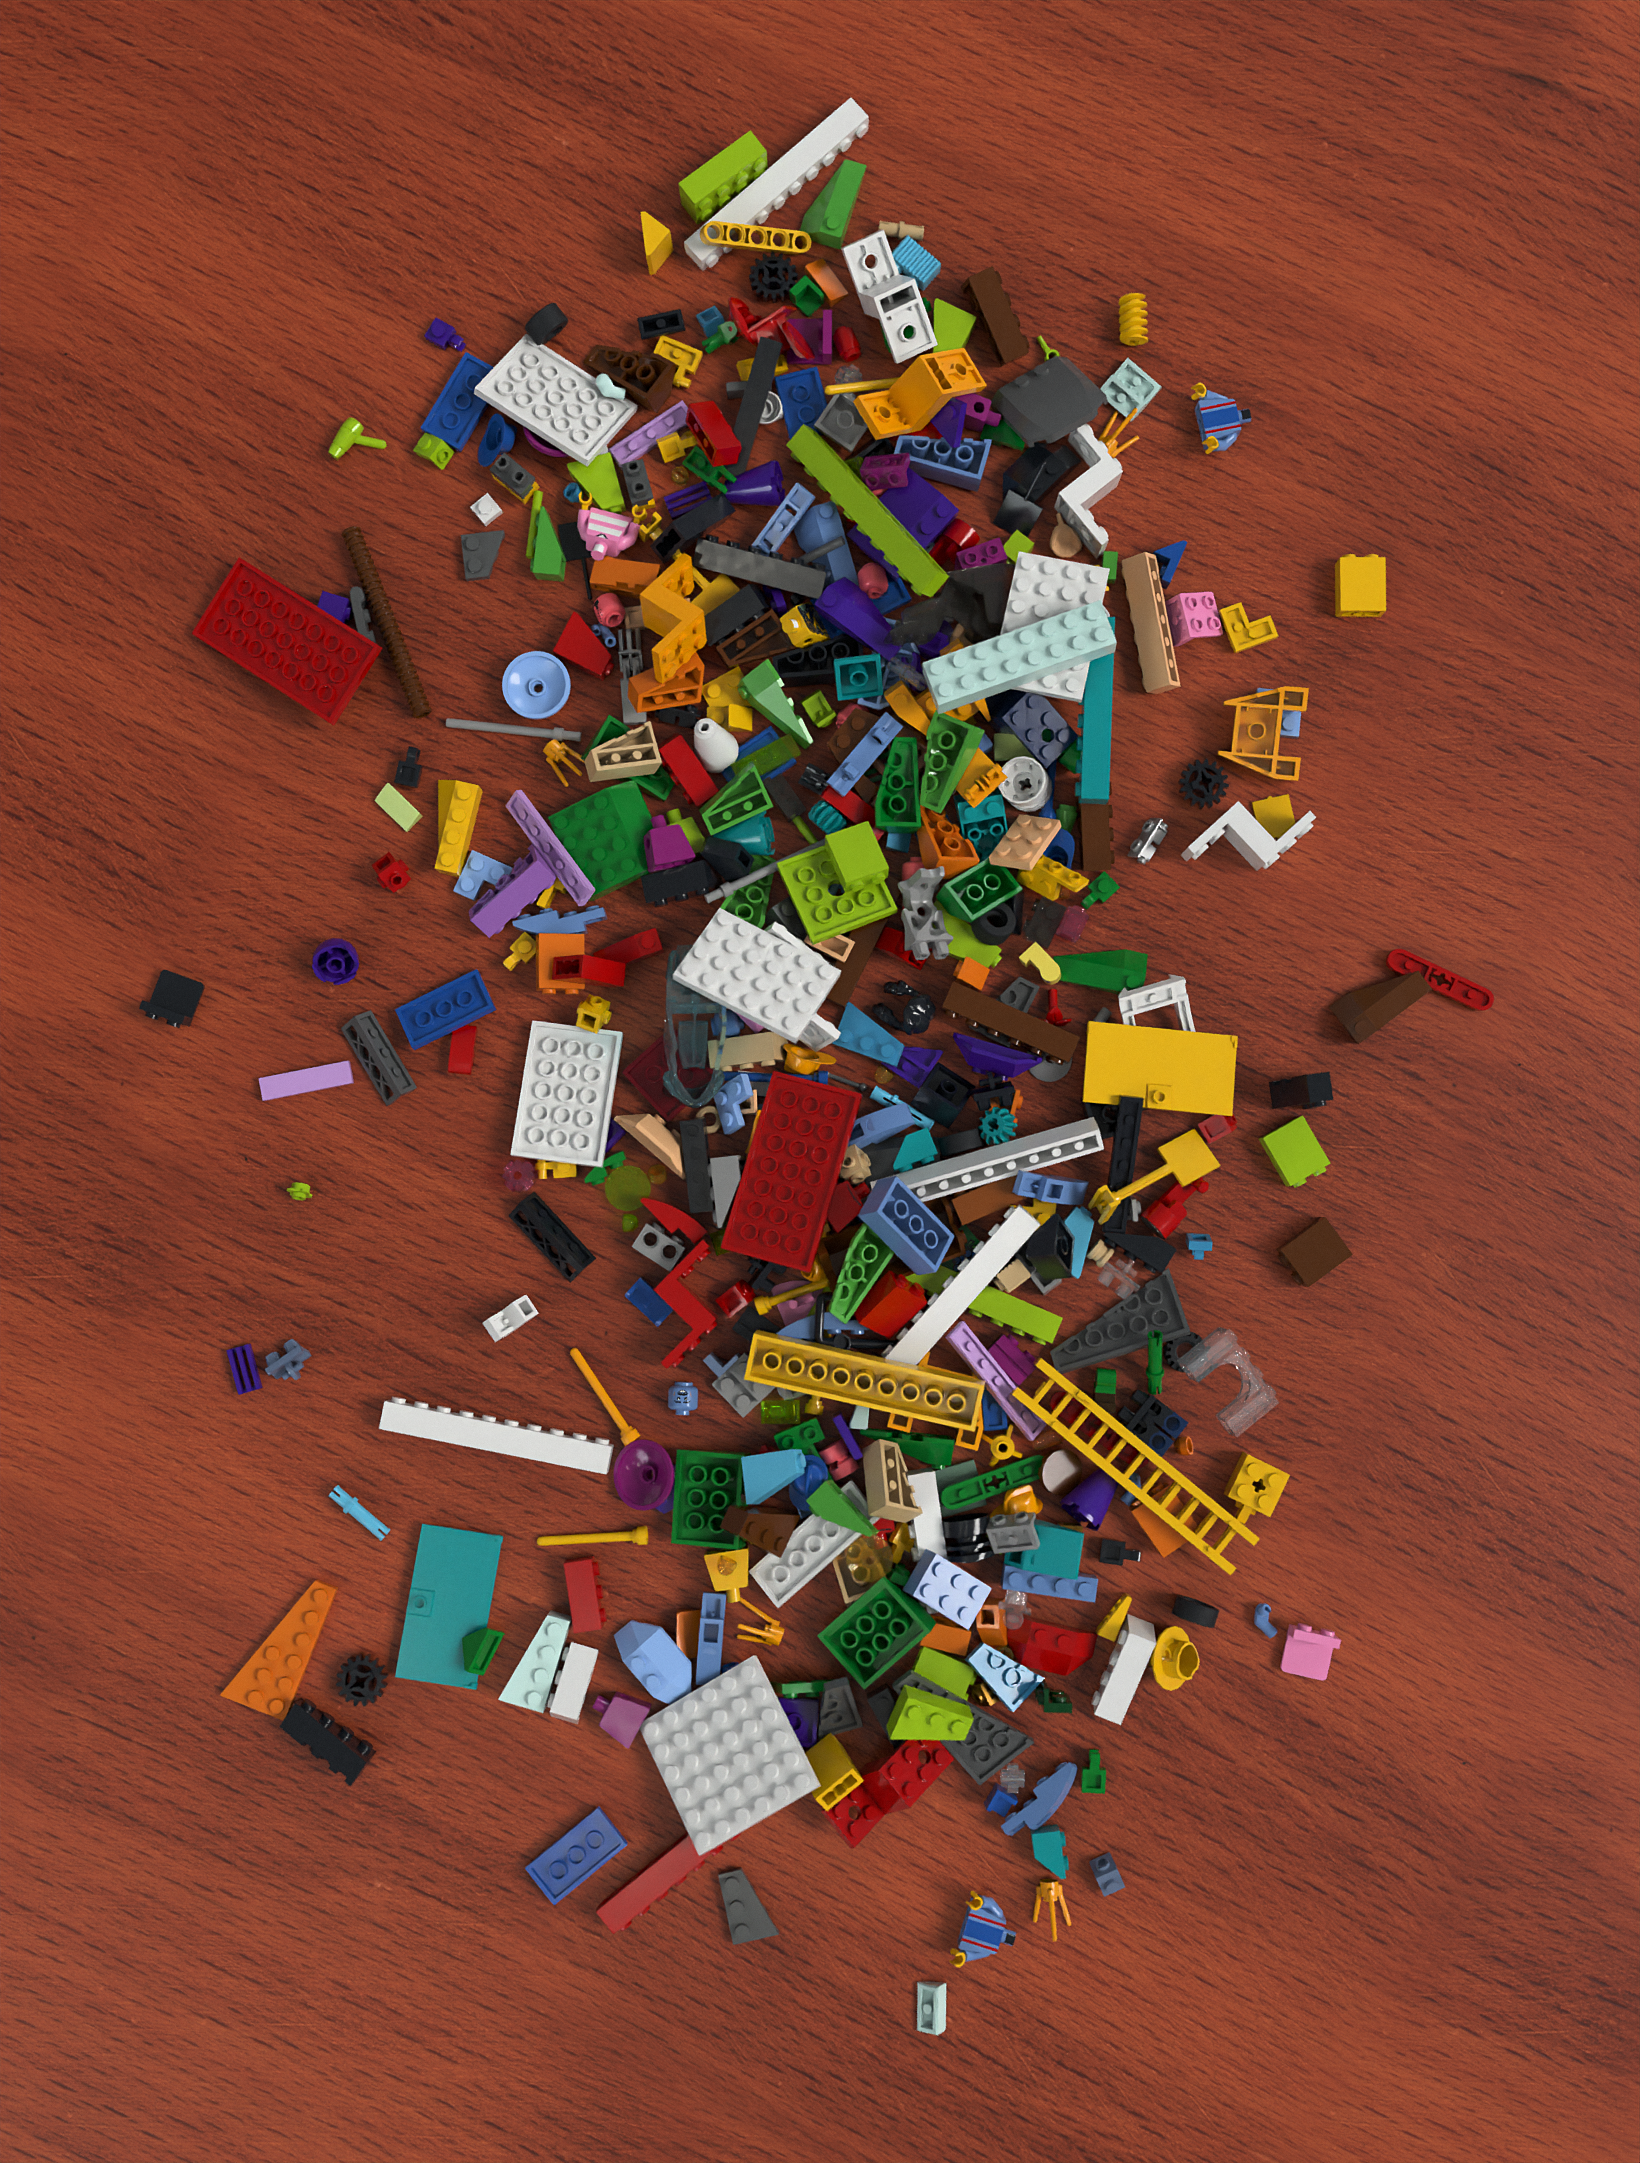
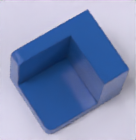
(1000, 1800)

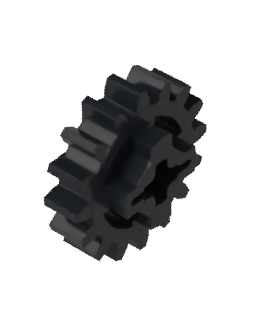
(773, 267)
(1212, 780)
(358, 1671)

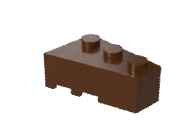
(755, 642)
(761, 1527)

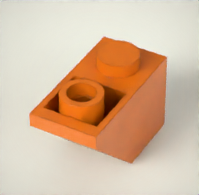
(971, 974)
(991, 1624)

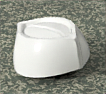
(772, 410)

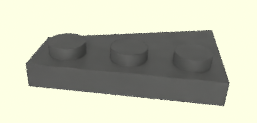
(1017, 995)
(838, 1709)
(744, 1910)

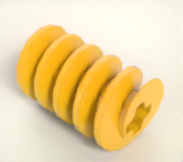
(1132, 319)

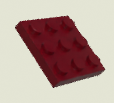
(647, 1076)

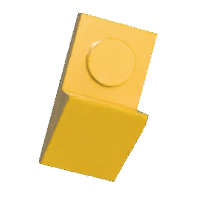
(732, 718)

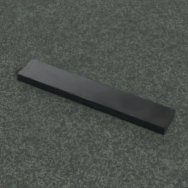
(754, 400)
(1123, 1157)

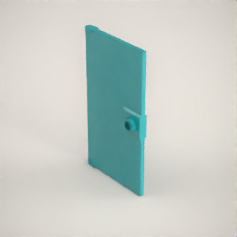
(447, 1602)

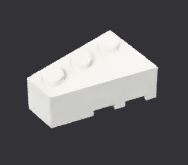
(572, 1682)

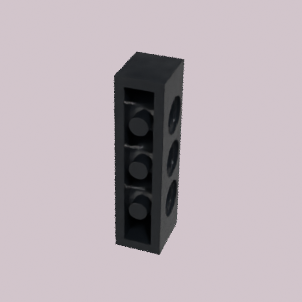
(696, 1158)

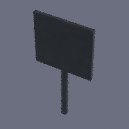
(1018, 511)
(575, 549)

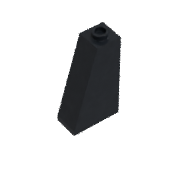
(691, 526)

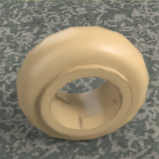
(710, 1109)

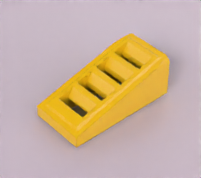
(1113, 1620)

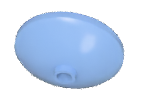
(526, 674)

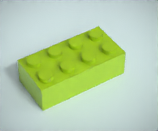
(723, 177)

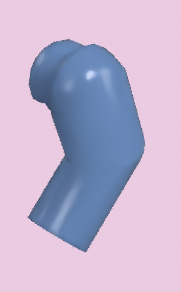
(607, 635)
(1127, 1497)
(1261, 1619)

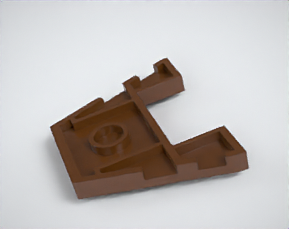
(849, 736)

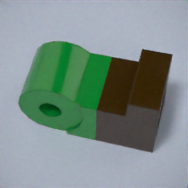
(1105, 1389)

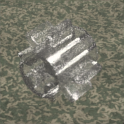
(848, 375)
(1012, 1778)

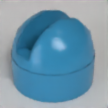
(572, 492)

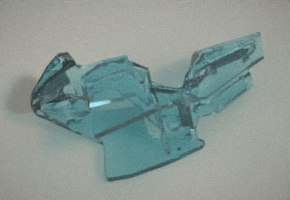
(691, 1036)

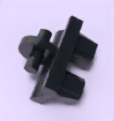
(814, 779)
(1001, 1090)
(760, 1278)

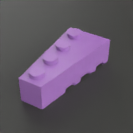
(512, 893)

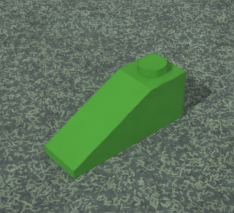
(834, 1506)

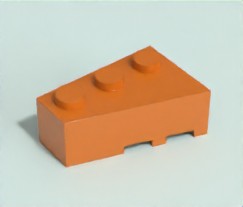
(623, 576)
(681, 689)

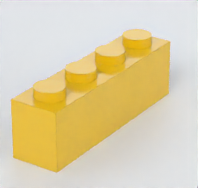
(456, 820)

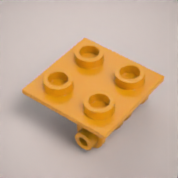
(980, 779)

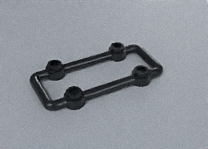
(841, 1340)

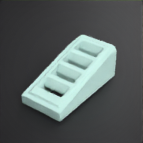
(859, 1418)

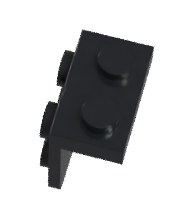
(174, 999)

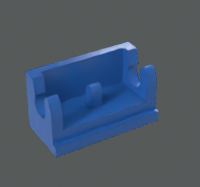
(648, 1301)

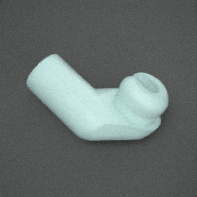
(608, 389)

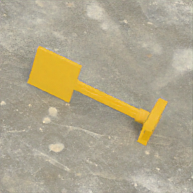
(712, 593)
(1184, 1157)

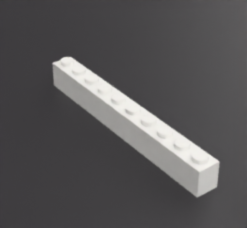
(783, 178)
(1003, 1160)
(964, 1287)
(496, 1436)

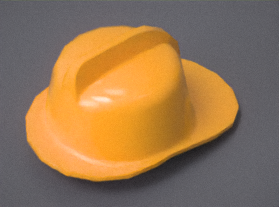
(804, 1061)
(1019, 1500)

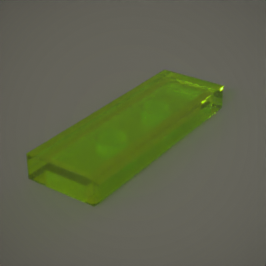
(770, 756)

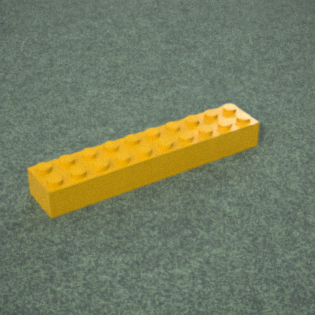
(864, 1380)

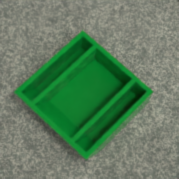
(607, 836)

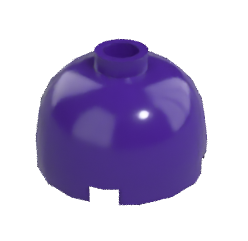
(335, 961)

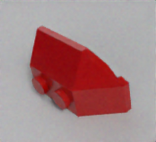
(1051, 1645)

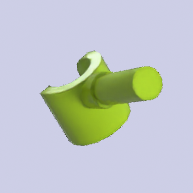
(1046, 349)

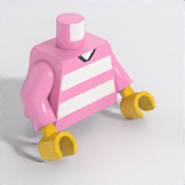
(607, 531)

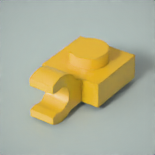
(673, 446)
(524, 949)
(901, 1541)

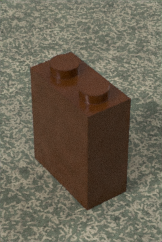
(1313, 1252)

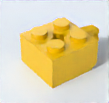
(1251, 1498)

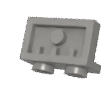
(1013, 1532)

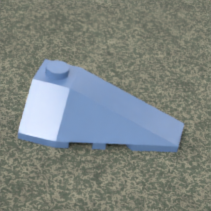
(819, 527)

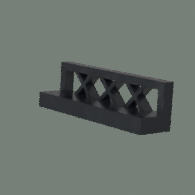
(554, 1234)

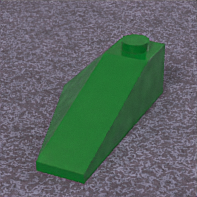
(655, 785)
(898, 795)
(1104, 970)
(926, 1447)

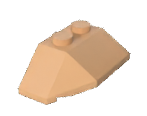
(657, 1139)

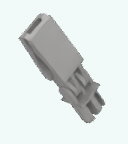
(627, 665)

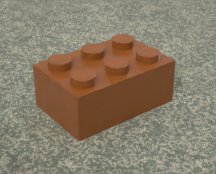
(984, 1199)

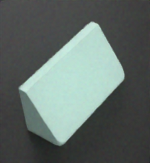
(931, 2007)

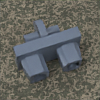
(290, 1363)

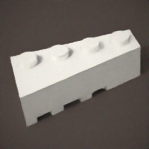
(1124, 1669)

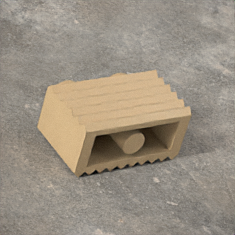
(1011, 1275)

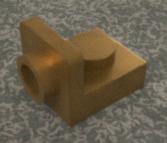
(983, 1694)

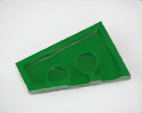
(791, 1689)

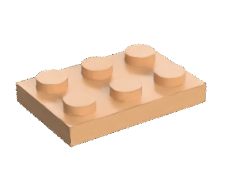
(1025, 842)

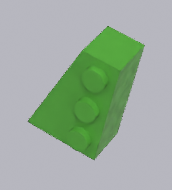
(736, 801)

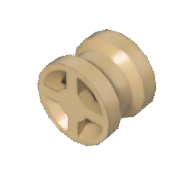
(1100, 1253)

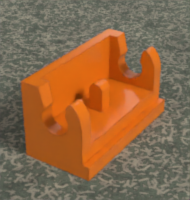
(947, 1636)

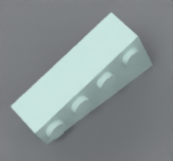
(537, 1670)

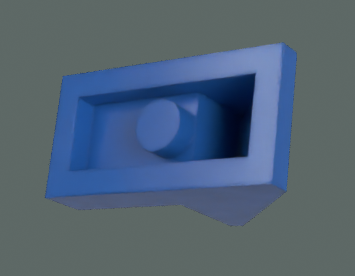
(1169, 556)

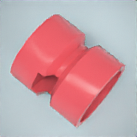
(838, 1459)

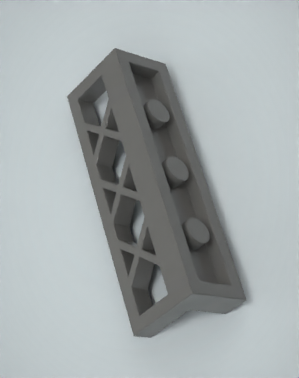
(381, 1055)

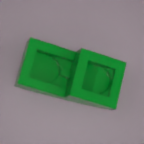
(1002, 436)

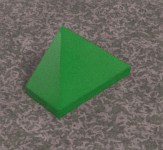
(480, 1649)

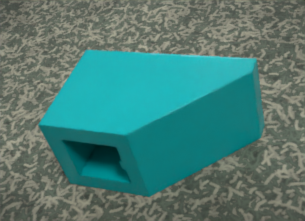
(915, 1148)
(1047, 1849)

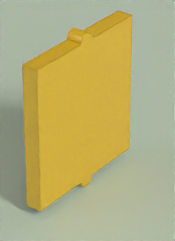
(1274, 814)

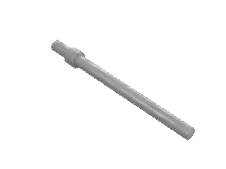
(556, 733)
(727, 889)

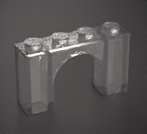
(1255, 1395)

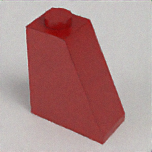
(583, 649)
(588, 971)

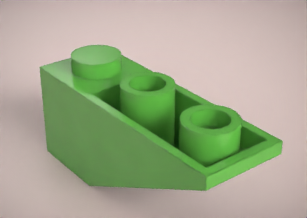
(549, 557)

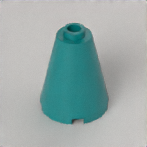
(753, 834)

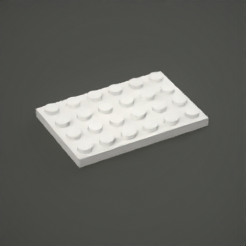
(554, 400)
(1046, 589)
(757, 975)
(567, 1094)

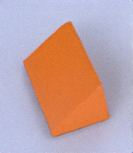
(826, 281)
(688, 1631)

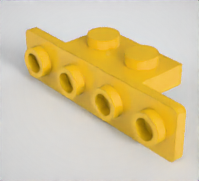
(1049, 876)

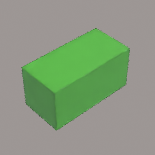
(1109, 561)

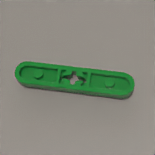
(973, 1490)

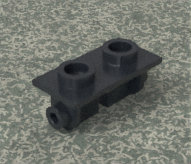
(688, 715)

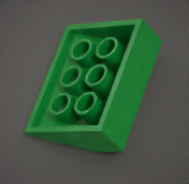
(702, 1494)
(876, 1631)

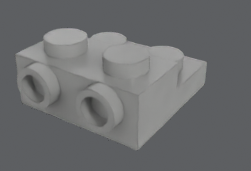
(842, 421)
(741, 1393)

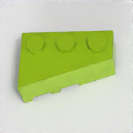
(928, 1717)

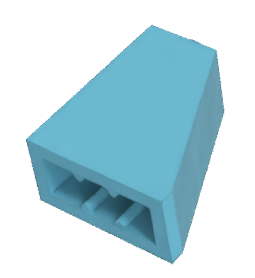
(1081, 1227)
(770, 1473)

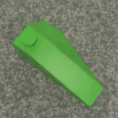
(831, 211)
(764, 693)
(948, 754)
(752, 900)
(860, 1270)

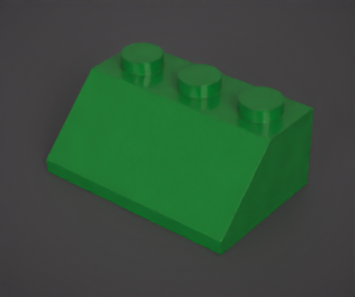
(980, 884)

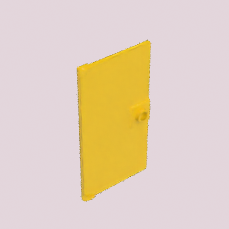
(1161, 1065)

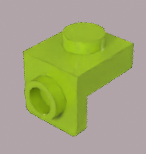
(434, 450)
(818, 709)

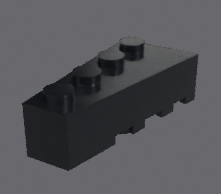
(815, 663)
(328, 1740)

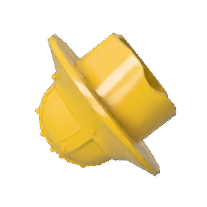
(1173, 1658)

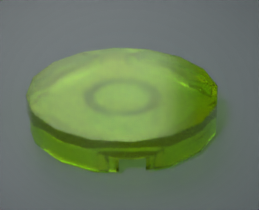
(626, 1186)

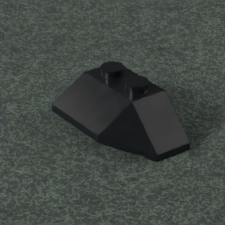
(1021, 473)

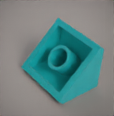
(858, 677)

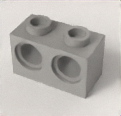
(656, 1251)

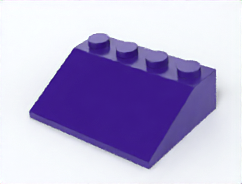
(919, 509)

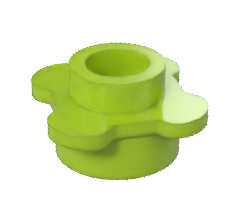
(299, 1191)

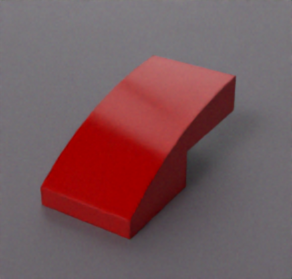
(462, 1050)

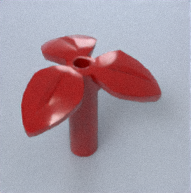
(1054, 1014)

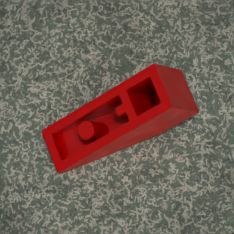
(634, 948)

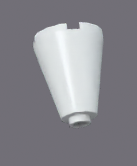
(714, 746)

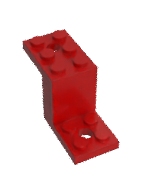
(686, 1304)
(888, 1787)

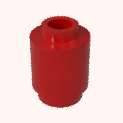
(847, 343)

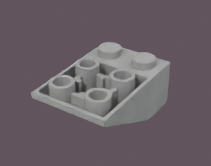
(726, 1177)

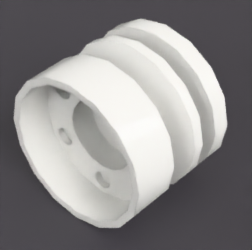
(1023, 772)

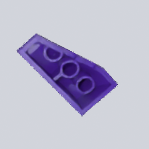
(857, 616)

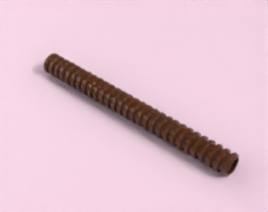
(386, 622)

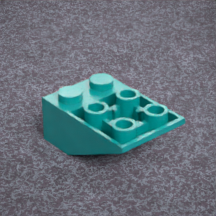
(983, 824)
(1057, 1553)

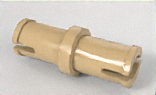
(902, 230)

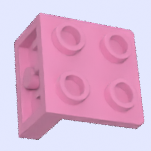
(1193, 617)

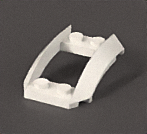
(1155, 996)

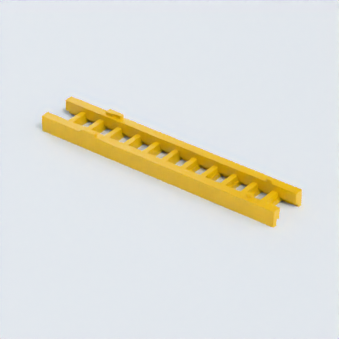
(1180, 1480)

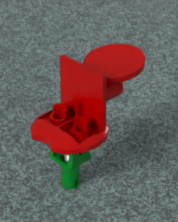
(752, 327)

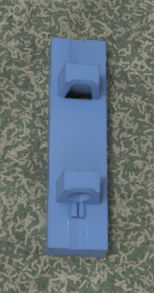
(783, 520)
(864, 754)

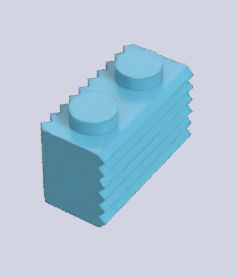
(916, 262)

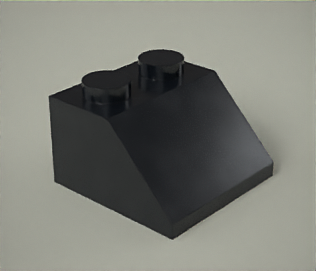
(943, 1095)
(1052, 1249)

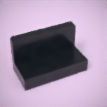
(752, 1321)

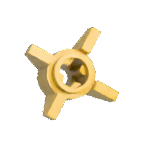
(996, 1441)

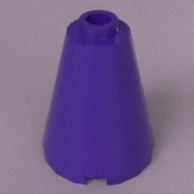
(757, 486)
(1091, 1499)

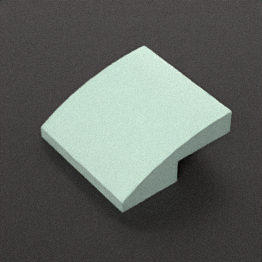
(1130, 389)

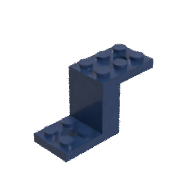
(1026, 717)

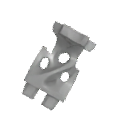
(919, 933)

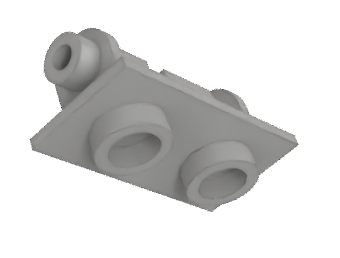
(1154, 831)

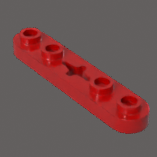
(1460, 988)
(1073, 1410)

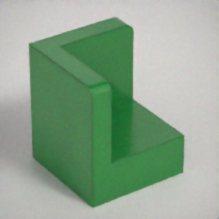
(806, 296)

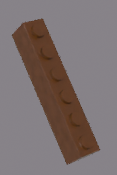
(865, 941)
(1010, 1023)

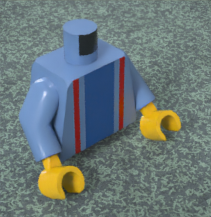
(1217, 419)
(981, 1930)

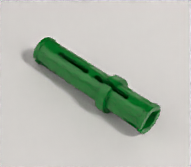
(1154, 1370)

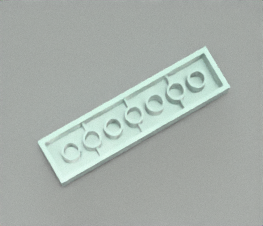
(1019, 657)

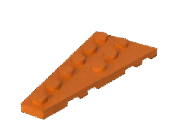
(277, 1667)

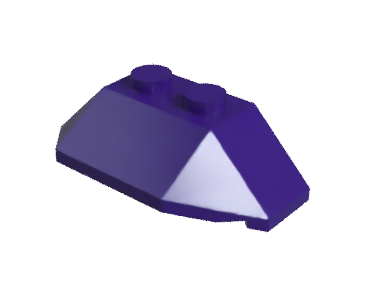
(994, 1058)

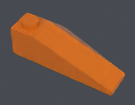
(943, 845)

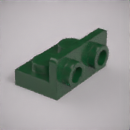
(1052, 1702)

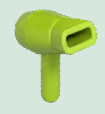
(349, 434)

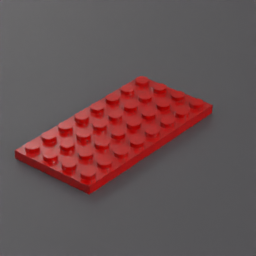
(287, 641)
(791, 1171)

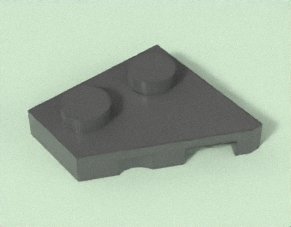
(480, 553)

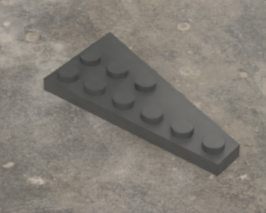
(1126, 1327)
(989, 1740)

